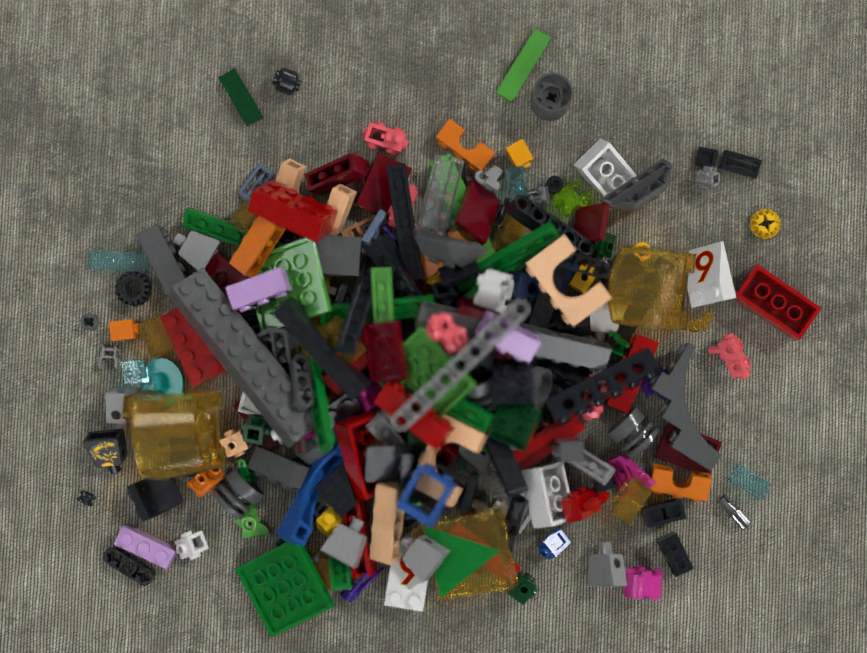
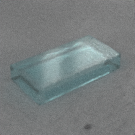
(749, 482)

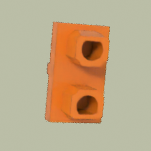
(206, 481)

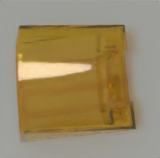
(649, 287)
(176, 433)

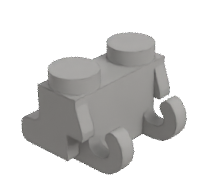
(491, 179)

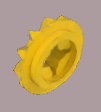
(761, 231)

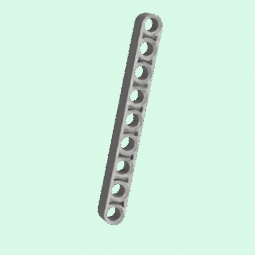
(450, 368)

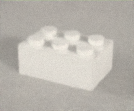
(546, 488)

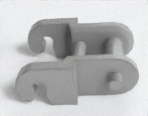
(104, 356)

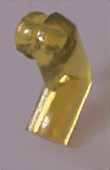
(702, 324)

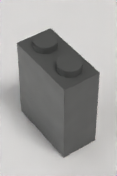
(340, 255)

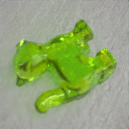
(570, 199)

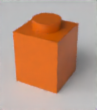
(124, 330)

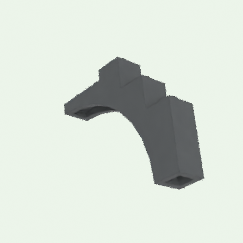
(675, 411)

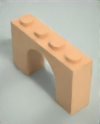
(340, 199)
(573, 308)
(463, 435)

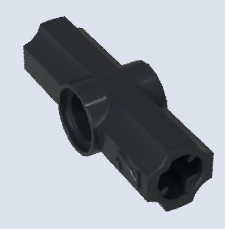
(515, 515)

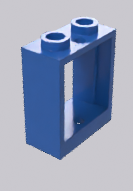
(418, 513)

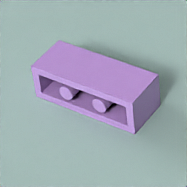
(259, 289)
(519, 342)
(146, 546)

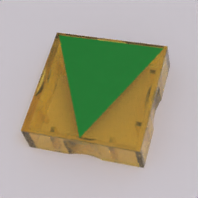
(477, 556)

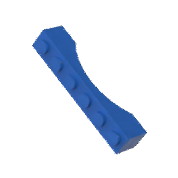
(298, 520)

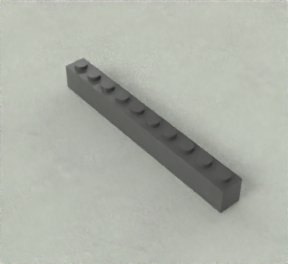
(554, 345)

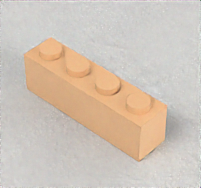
(387, 523)

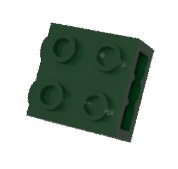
(515, 425)

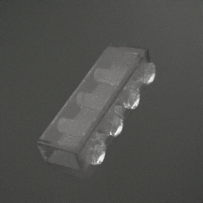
(440, 194)

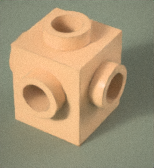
(233, 443)

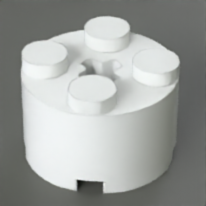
(494, 290)

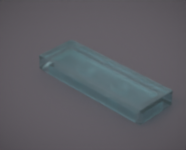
(118, 261)

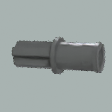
(733, 512)

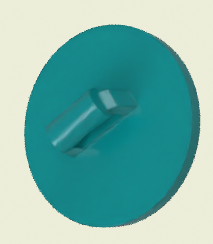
(164, 377)

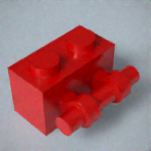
(583, 503)

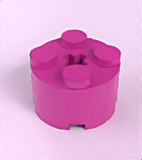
(643, 583)

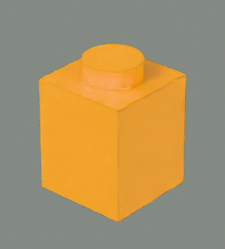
(519, 154)

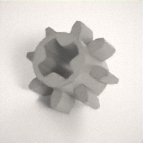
(708, 177)

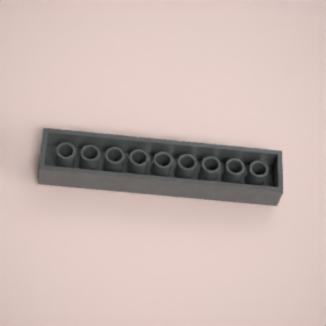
(242, 355)

